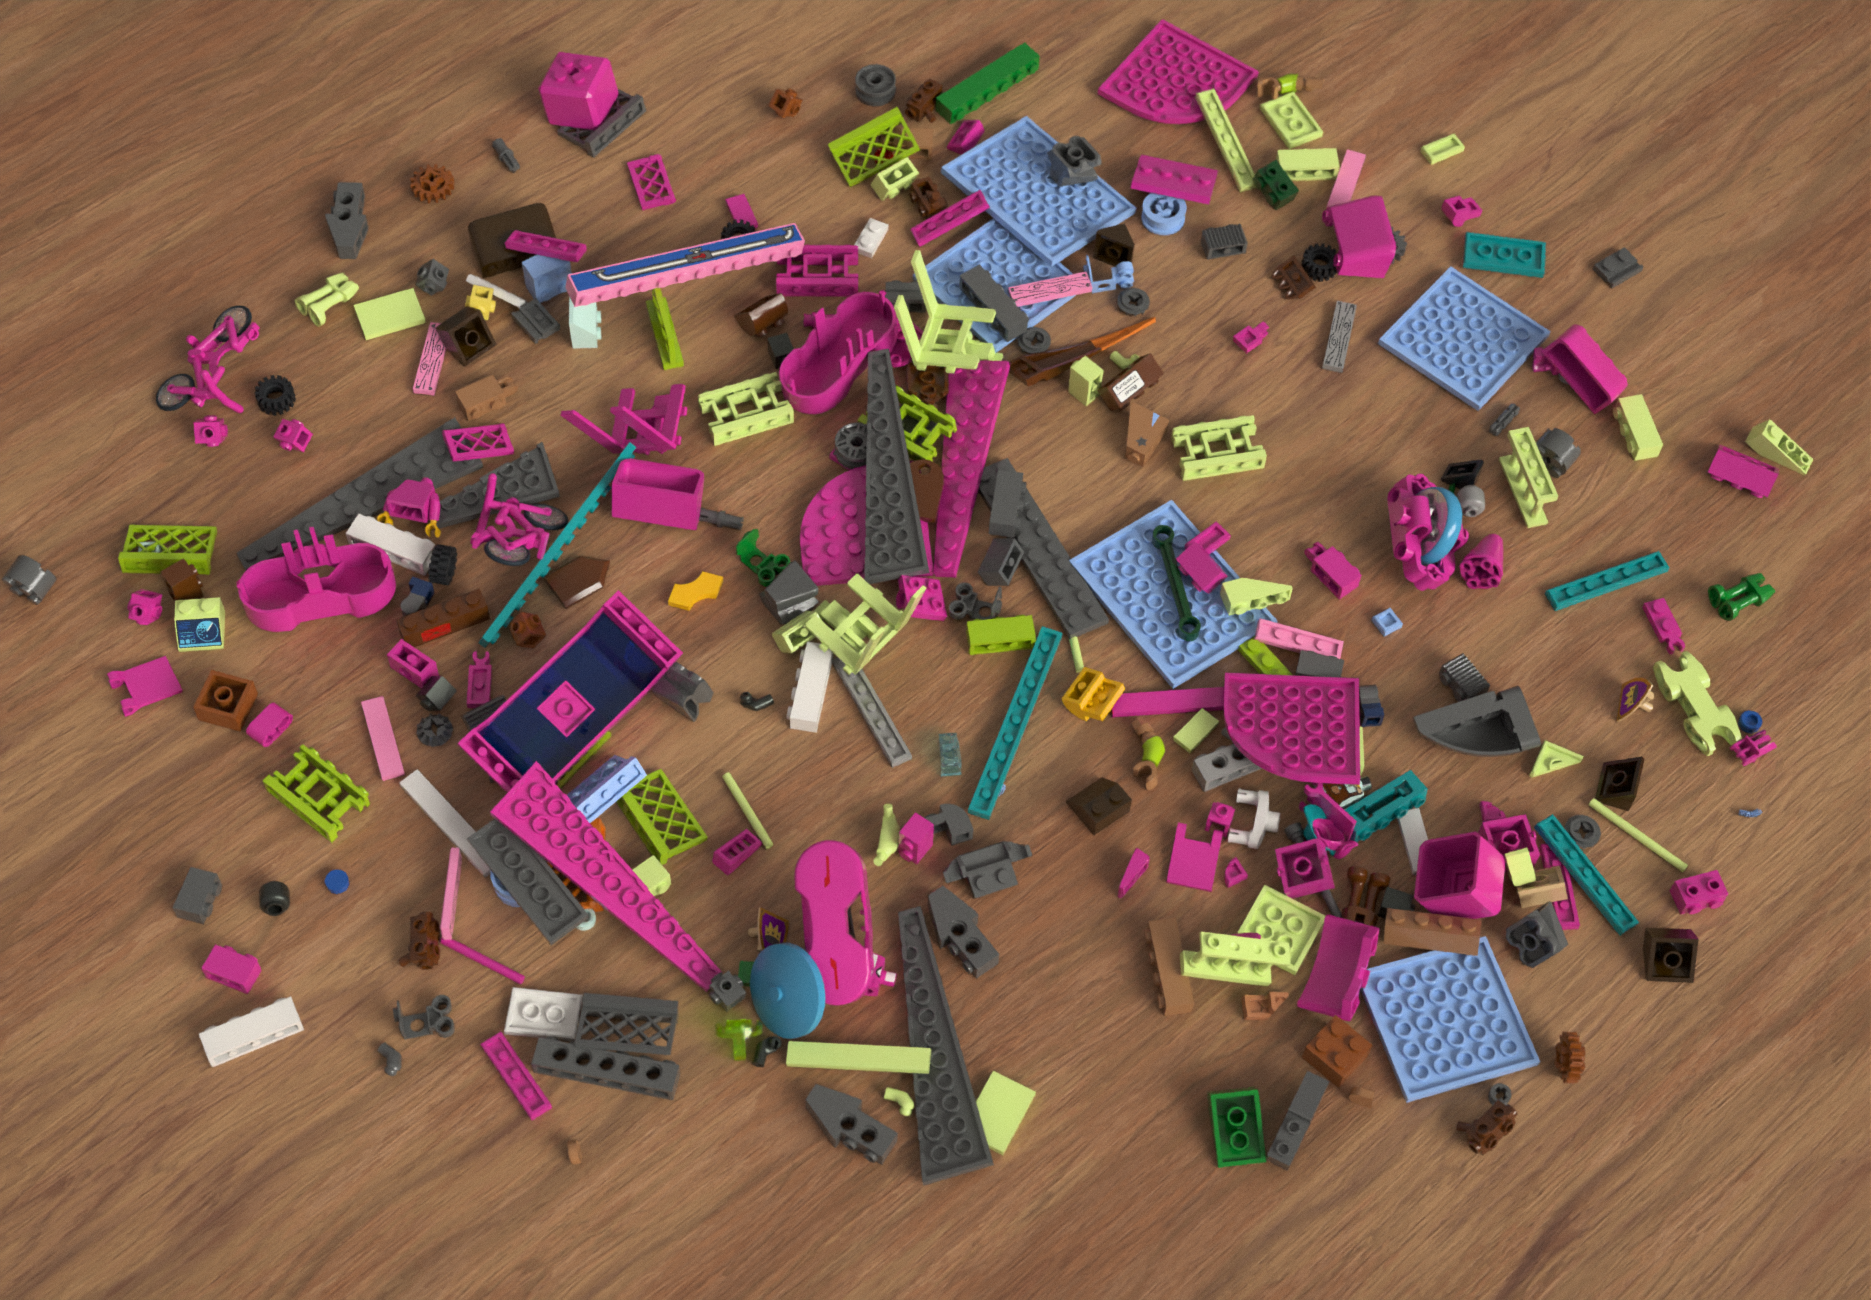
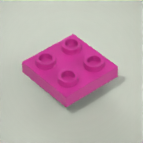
(930, 605)

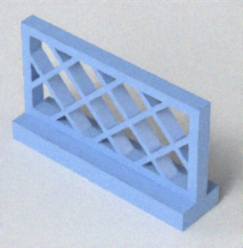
(596, 795)

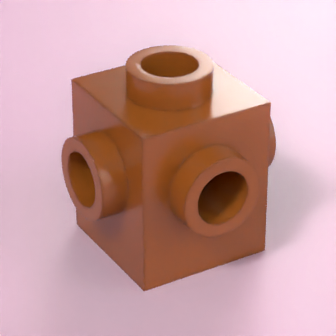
(785, 102)
(527, 630)

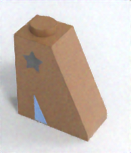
(1143, 433)

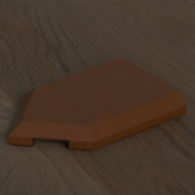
(928, 384)
(577, 579)

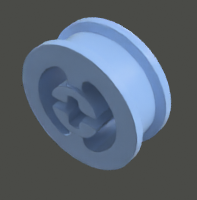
(1162, 221)

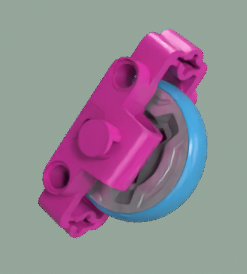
(1425, 530)

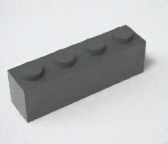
(986, 293)

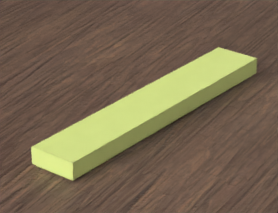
(1226, 139)
(858, 1057)

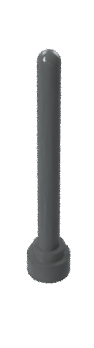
(1295, 833)

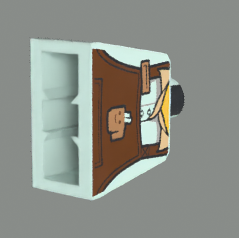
(1347, 794)

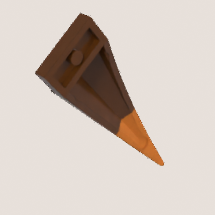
(1048, 364)

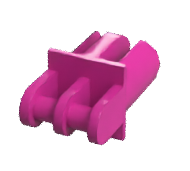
(1753, 747)

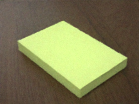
(1291, 120)
(389, 314)
(1002, 1109)

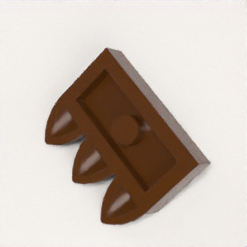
(1294, 277)

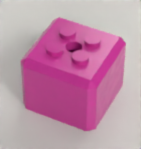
(578, 90)
(1460, 876)

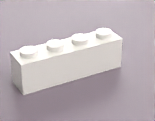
(400, 546)
(811, 688)
(251, 1031)

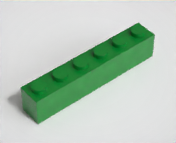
(987, 83)

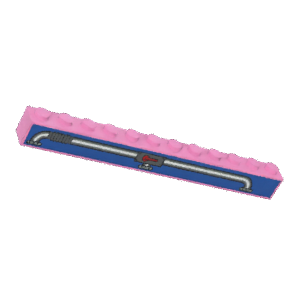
(684, 264)

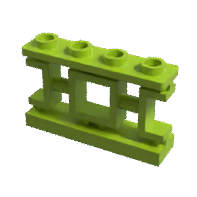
(923, 413)
(304, 805)

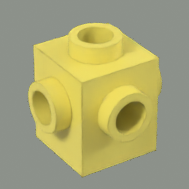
(484, 304)

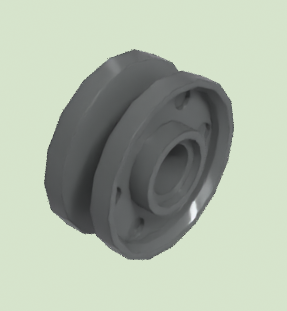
(875, 85)
(845, 441)

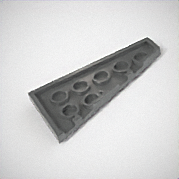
(526, 479)

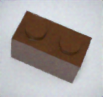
(182, 581)

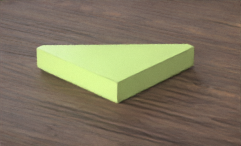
(1553, 758)

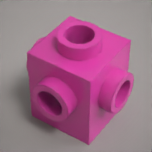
(210, 430)
(292, 435)
(145, 606)

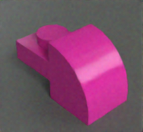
(1460, 210)

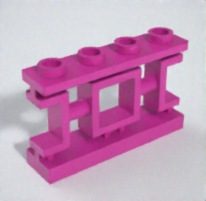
(819, 284)

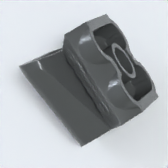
(1073, 162)
(790, 594)
(683, 691)
(1537, 935)

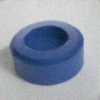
(1750, 721)
(337, 881)

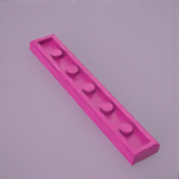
(1169, 702)

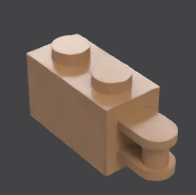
(923, 137)
(484, 396)

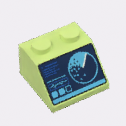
(199, 624)

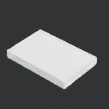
(543, 1014)

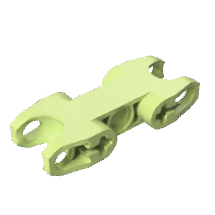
(1690, 690)

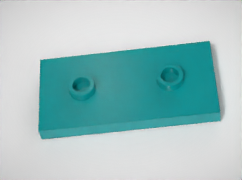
(1504, 254)

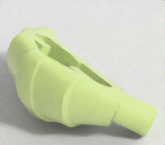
(888, 836)

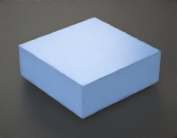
(1387, 622)

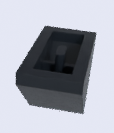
(1463, 473)

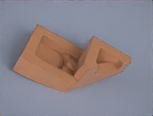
(1262, 1006)

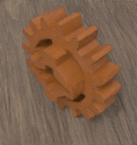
(432, 183)
(1570, 1057)

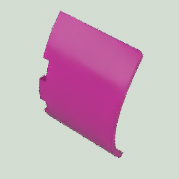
(1340, 968)

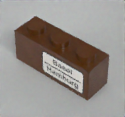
(1131, 382)

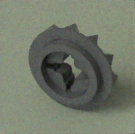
(1133, 295)
(1026, 338)
(444, 730)
(1588, 825)

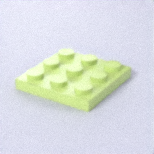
(1284, 920)

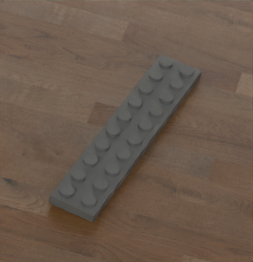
(1049, 563)

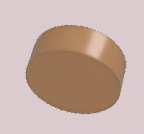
(574, 1151)

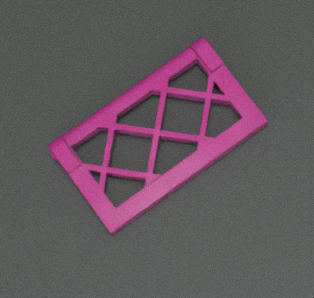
(657, 199)
(470, 452)

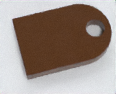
(927, 488)

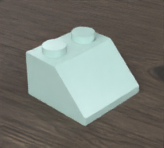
(584, 325)

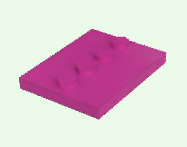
(1174, 179)

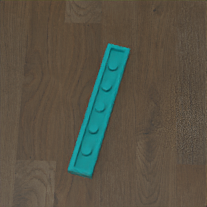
(1607, 581)
(1586, 875)

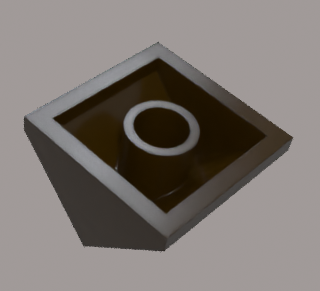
(1114, 245)
(1619, 782)

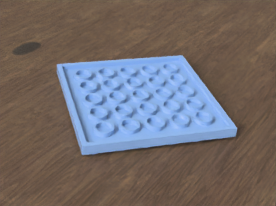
(1009, 264)
(1464, 338)
(1447, 1021)

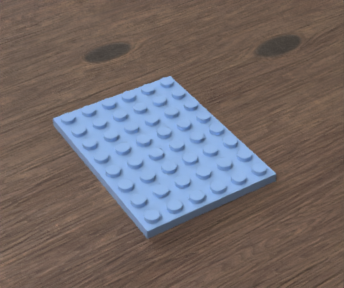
(1023, 198)
(1135, 590)

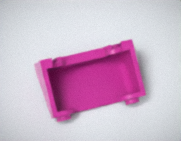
(1362, 237)

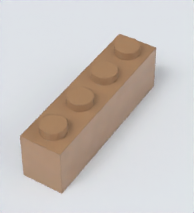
(1432, 931)
(1165, 949)

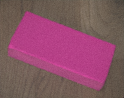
(966, 136)

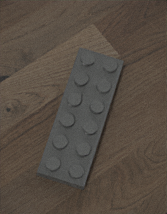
(529, 881)

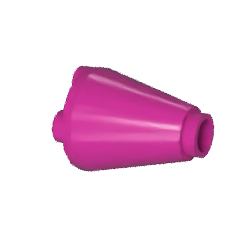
(1484, 563)

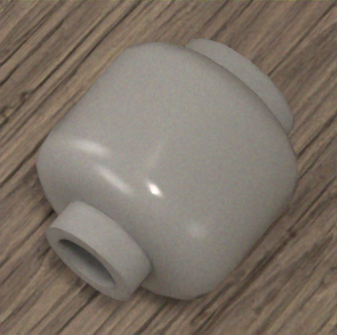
(1471, 500)

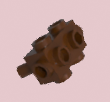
(923, 101)
(927, 197)
(423, 942)
(1489, 1128)

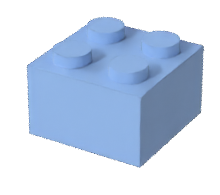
(545, 276)

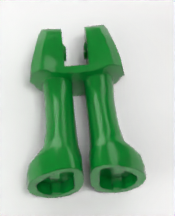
(1749, 586)

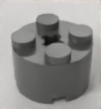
(1557, 451)
(29, 578)

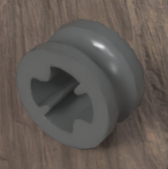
(1500, 1088)

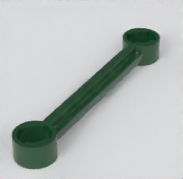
(1176, 583)

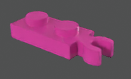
(1664, 624)
(479, 681)

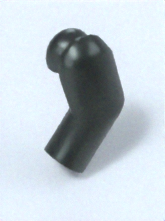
(755, 704)
(765, 1048)

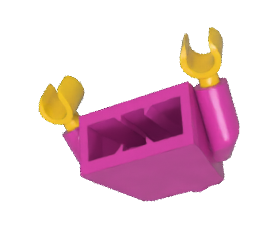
(413, 502)

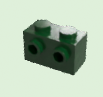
(1275, 185)

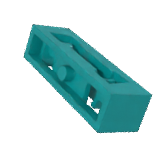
(1409, 795)

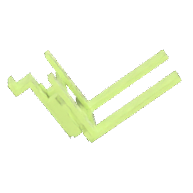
(944, 346)
(853, 627)

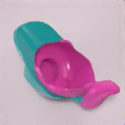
(1321, 827)

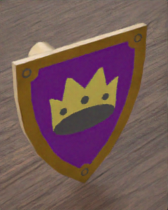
(1634, 694)
(770, 929)

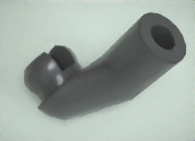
(394, 1059)

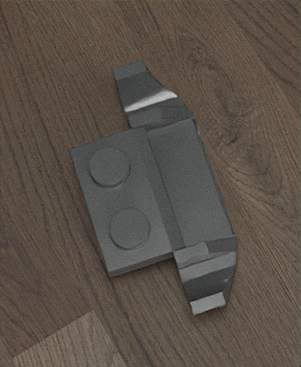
(988, 867)

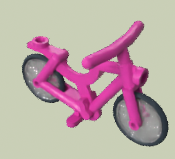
(231, 327)
(515, 552)

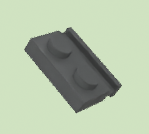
(1618, 267)
(535, 321)

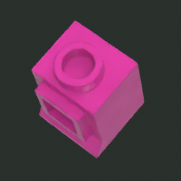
(1222, 815)

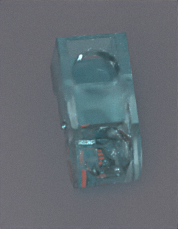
(949, 754)

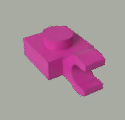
(1250, 338)

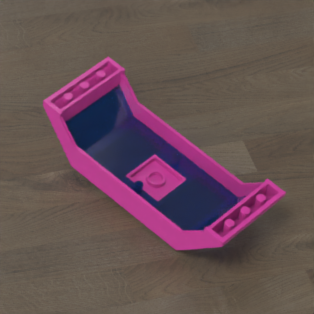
(574, 696)

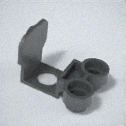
(971, 605)
(433, 1019)

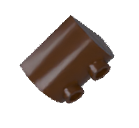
(762, 314)

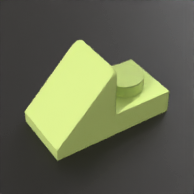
(1520, 867)

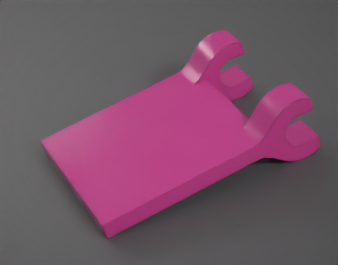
(145, 684)
(1333, 811)
(1193, 861)

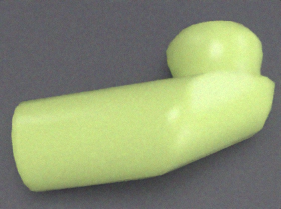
(1122, 362)
(902, 1098)

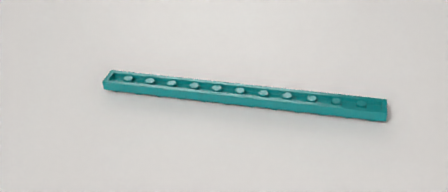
(554, 551)

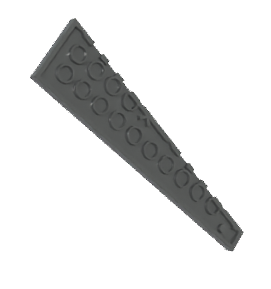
(366, 494)
(892, 516)
(946, 1108)

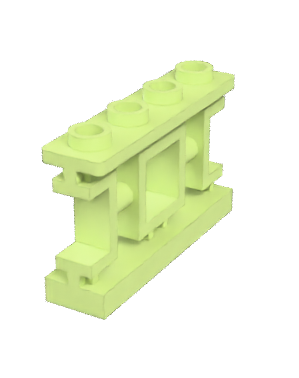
(748, 422)
(1223, 461)

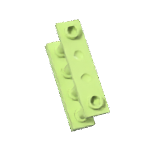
(1528, 477)
(1234, 959)

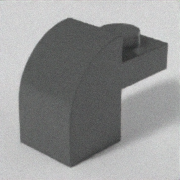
(953, 821)

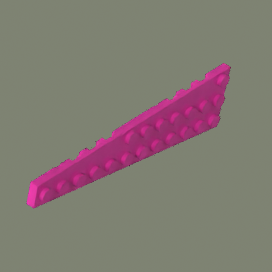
(974, 405)
(564, 838)

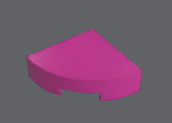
(1490, 812)
(1234, 873)

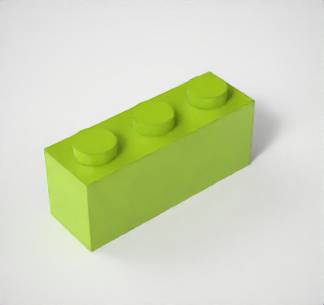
(1000, 634)

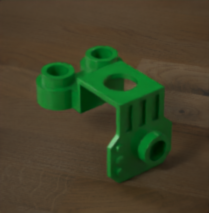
(747, 549)

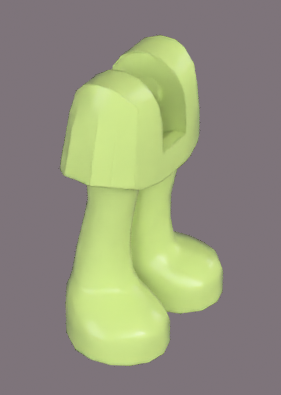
(340, 290)

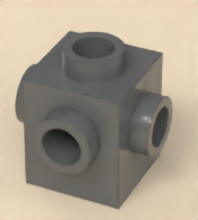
(432, 277)
(729, 997)

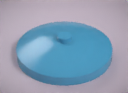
(787, 990)

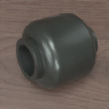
(274, 898)

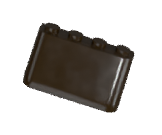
(491, 232)

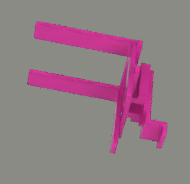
(654, 426)

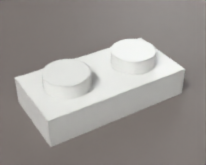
(871, 237)

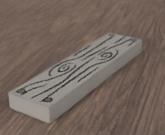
(1339, 336)

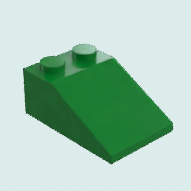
(1237, 1126)

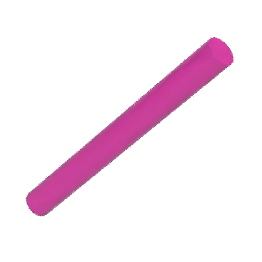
(484, 960)

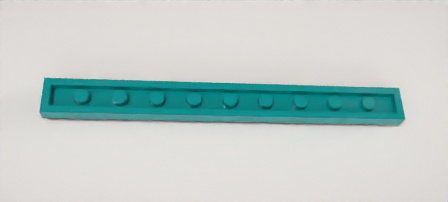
(1015, 723)

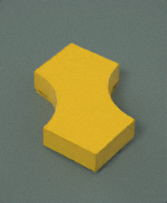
(686, 595)

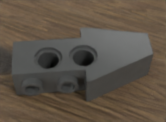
(346, 221)
(951, 915)
(833, 1109)
(1297, 1120)

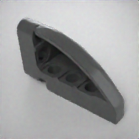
(1482, 725)

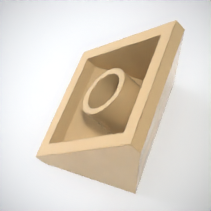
(1547, 887)

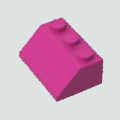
(1743, 471)

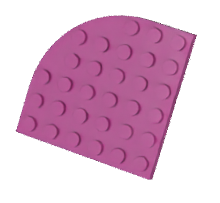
(1168, 71)
(836, 531)
(1296, 725)

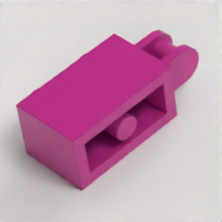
(1333, 569)

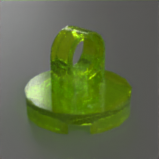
(739, 1030)

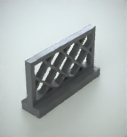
(611, 128)
(629, 1010)

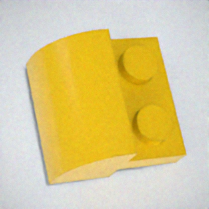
(1092, 695)

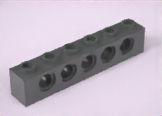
(615, 1078)

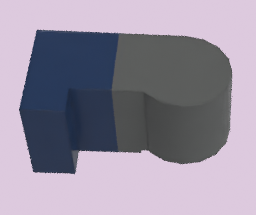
(419, 597)
(1370, 706)

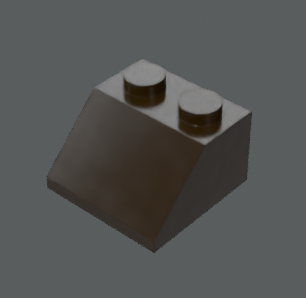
(466, 335)
(1100, 804)
(1670, 954)

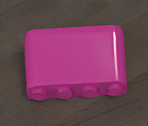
(1586, 368)
(657, 493)

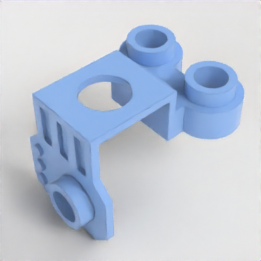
(1121, 275)

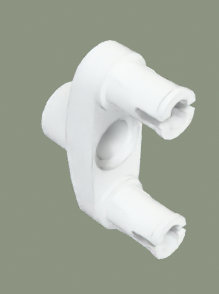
(1264, 820)

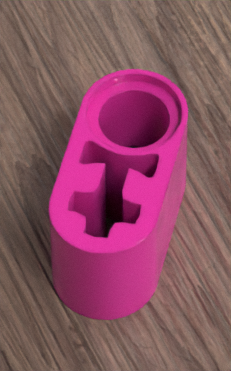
(269, 724)

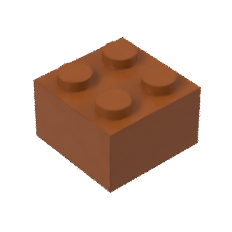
(225, 700)
(1336, 1051)

